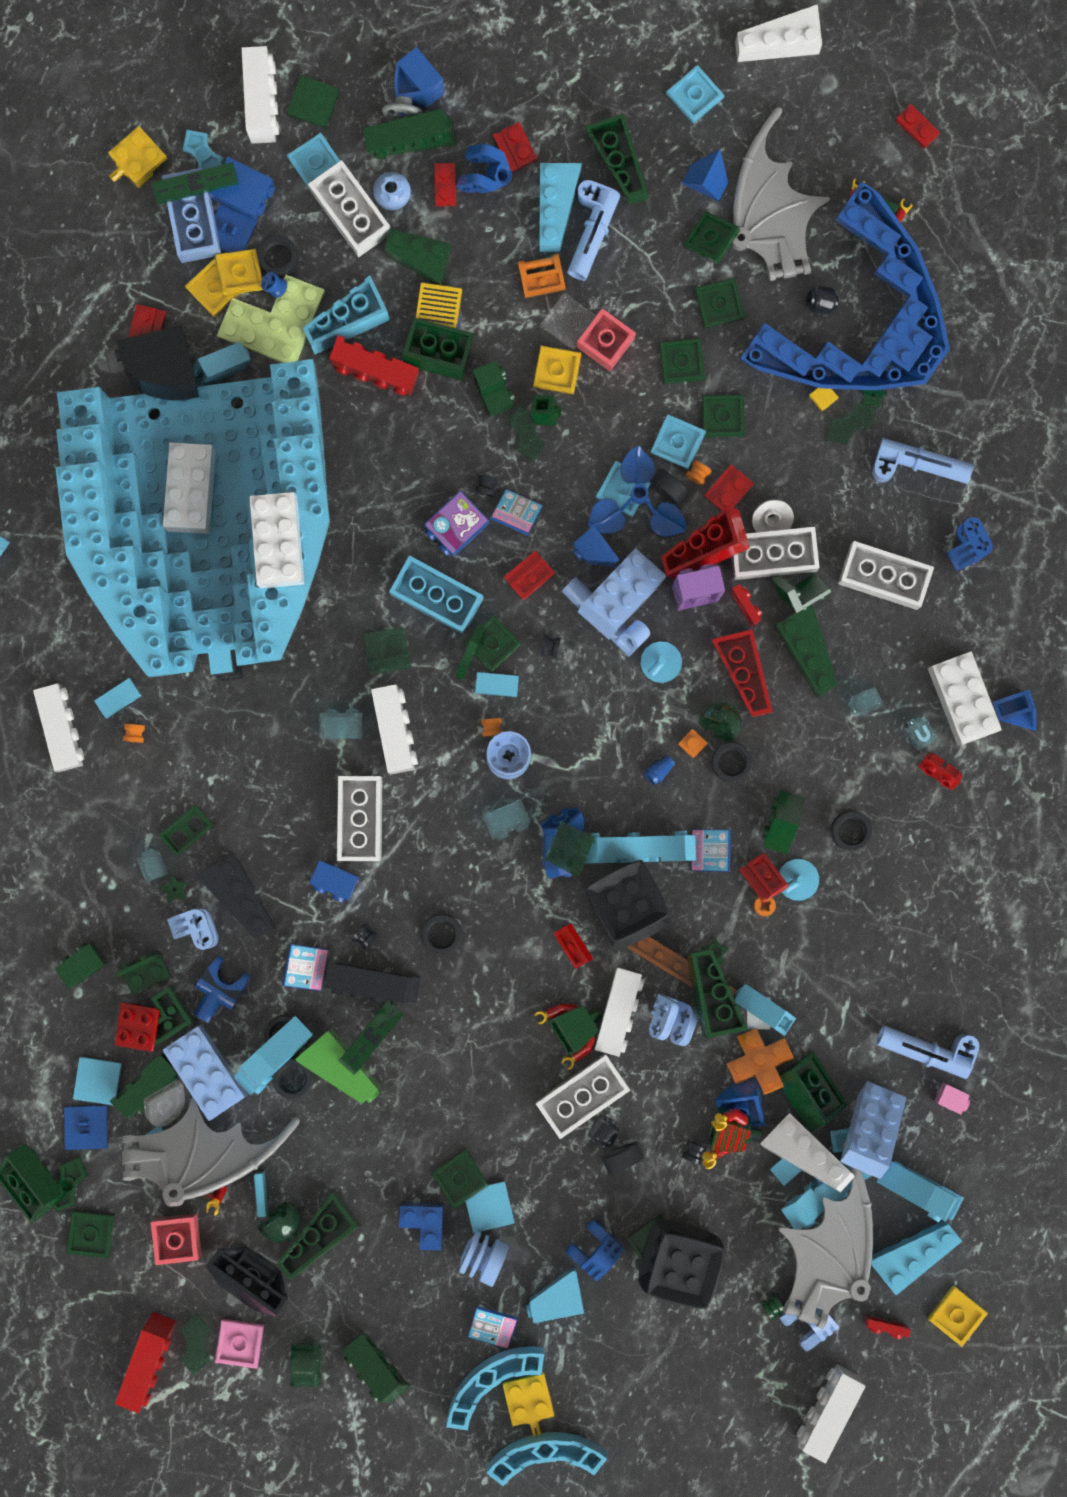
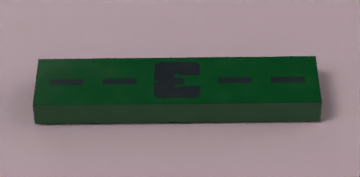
(195, 183)
(370, 1037)

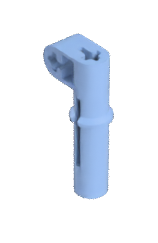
(603, 208)
(918, 459)
(626, 638)
(951, 1063)

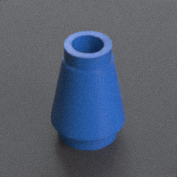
(657, 771)

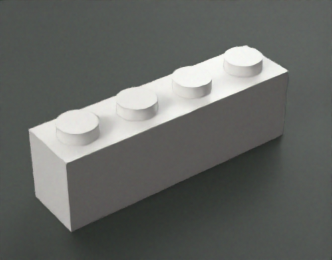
(58, 727)
(618, 1011)

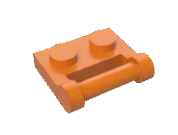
(541, 282)

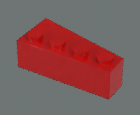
(373, 367)
(710, 544)
(745, 668)
(145, 1362)

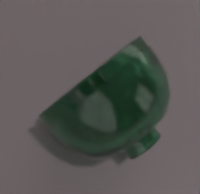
(723, 720)
(281, 1224)

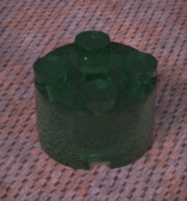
(304, 1366)

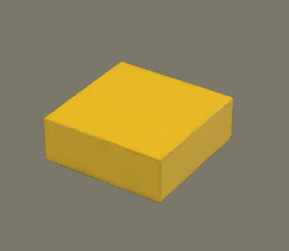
(823, 398)

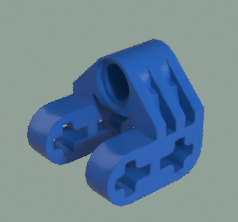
(490, 182)
(967, 551)
(602, 1257)

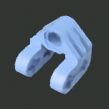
(186, 924)
(669, 1012)
(816, 1334)

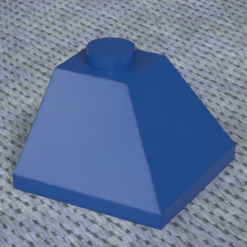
(594, 549)
(745, 1097)

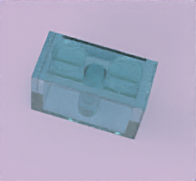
(341, 725)
(506, 820)

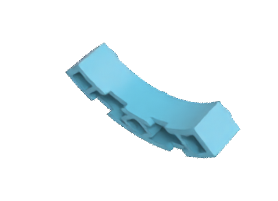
(648, 848)
(806, 1207)
(489, 1374)
(546, 1448)

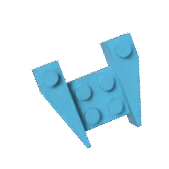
(259, 1068)
(922, 1191)

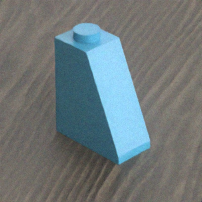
(220, 365)
(764, 1009)
(557, 1299)

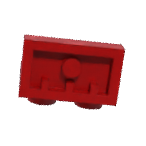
(137, 1026)

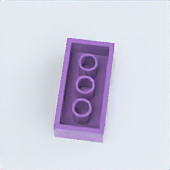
(698, 587)

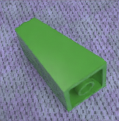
(323, 1060)

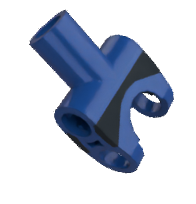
(218, 991)

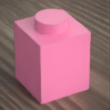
(952, 1098)

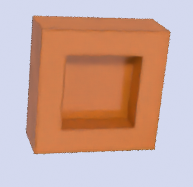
(692, 743)

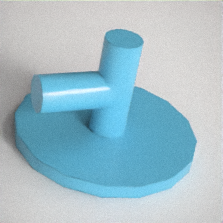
(661, 662)
(801, 879)

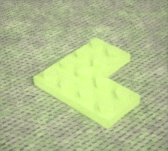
(274, 333)

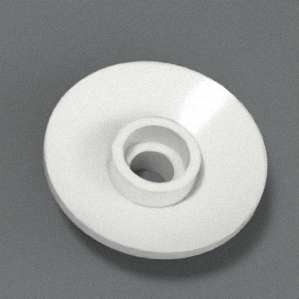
(782, 519)

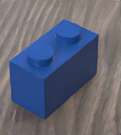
(333, 880)

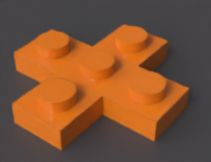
(760, 1061)

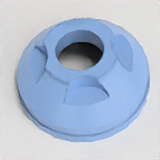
(393, 200)

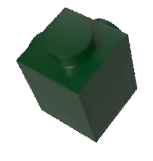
(545, 410)

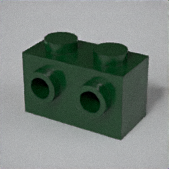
(81, 965)

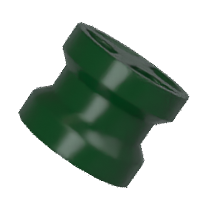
(772, 1306)

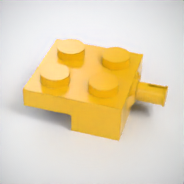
(136, 157)
(528, 1401)

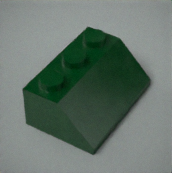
(438, 348)
(812, 1092)
(29, 1183)

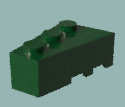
(420, 254)
(150, 1080)
(374, 1370)

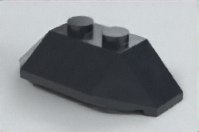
(249, 1279)

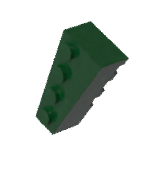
(410, 134)
(617, 151)
(807, 648)
(713, 996)
(325, 1231)

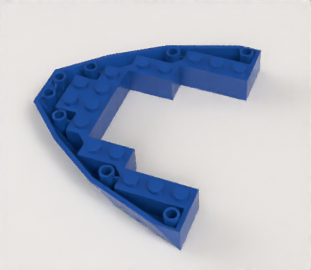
(909, 344)

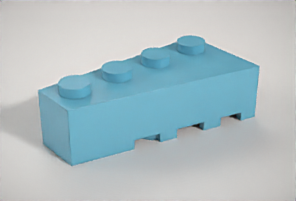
(557, 194)
(347, 317)
(914, 1255)

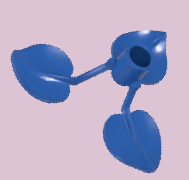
(637, 468)

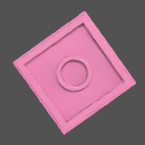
(239, 1343)

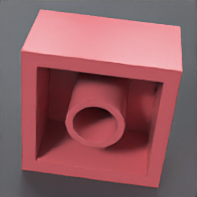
(606, 340)
(176, 1239)

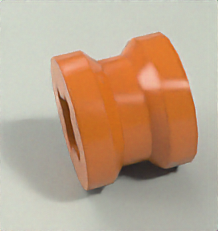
(698, 473)
(491, 727)
(133, 733)
(767, 909)

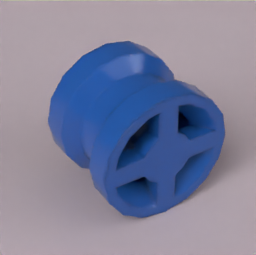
(274, 284)

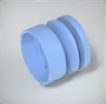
(515, 745)
(483, 1258)

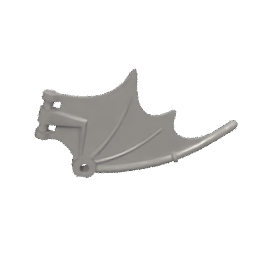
(770, 212)
(194, 1158)
(833, 1256)

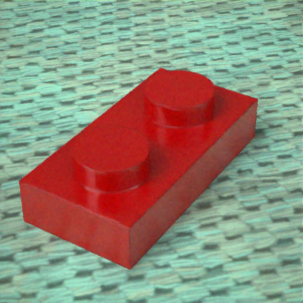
(917, 126)
(445, 184)
(573, 946)
(878, 1325)

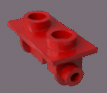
(932, 766)

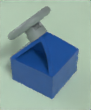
(414, 84)

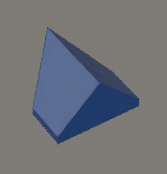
(708, 176)
(1017, 710)

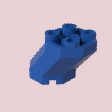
(550, 826)

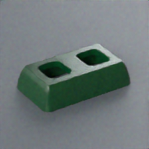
(182, 824)

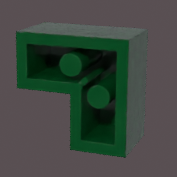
(492, 389)
(783, 822)
(173, 1012)

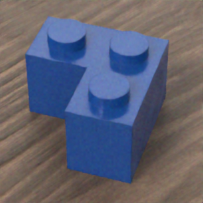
(427, 1218)

